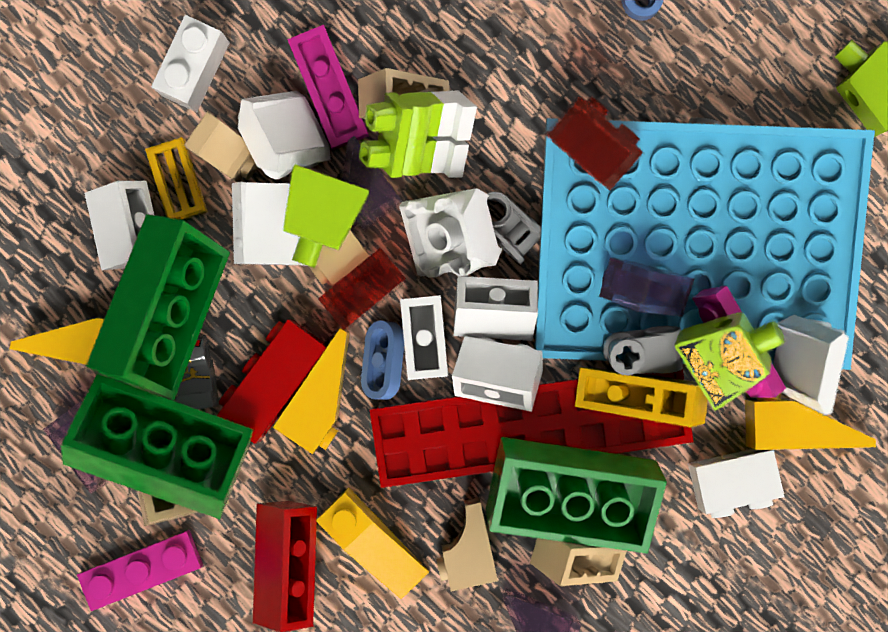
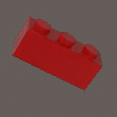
(272, 378)
(284, 565)

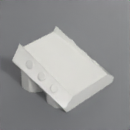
(282, 133)
(259, 224)
(450, 233)
(810, 361)

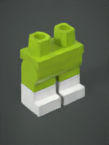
(419, 133)

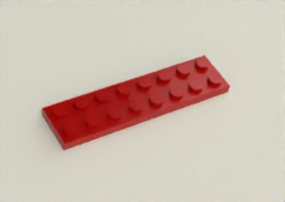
(463, 434)

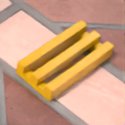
(167, 147)

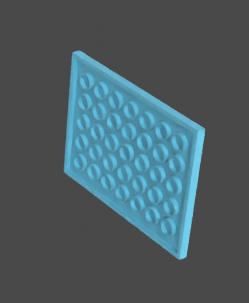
(724, 204)

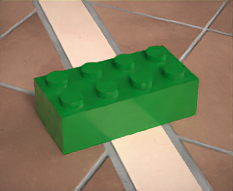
(159, 306)
(156, 446)
(575, 495)

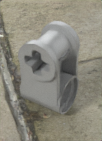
(513, 227)
(650, 351)

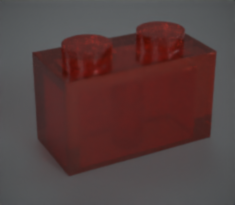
(595, 142)
(362, 289)

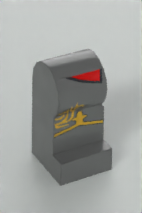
(199, 384)

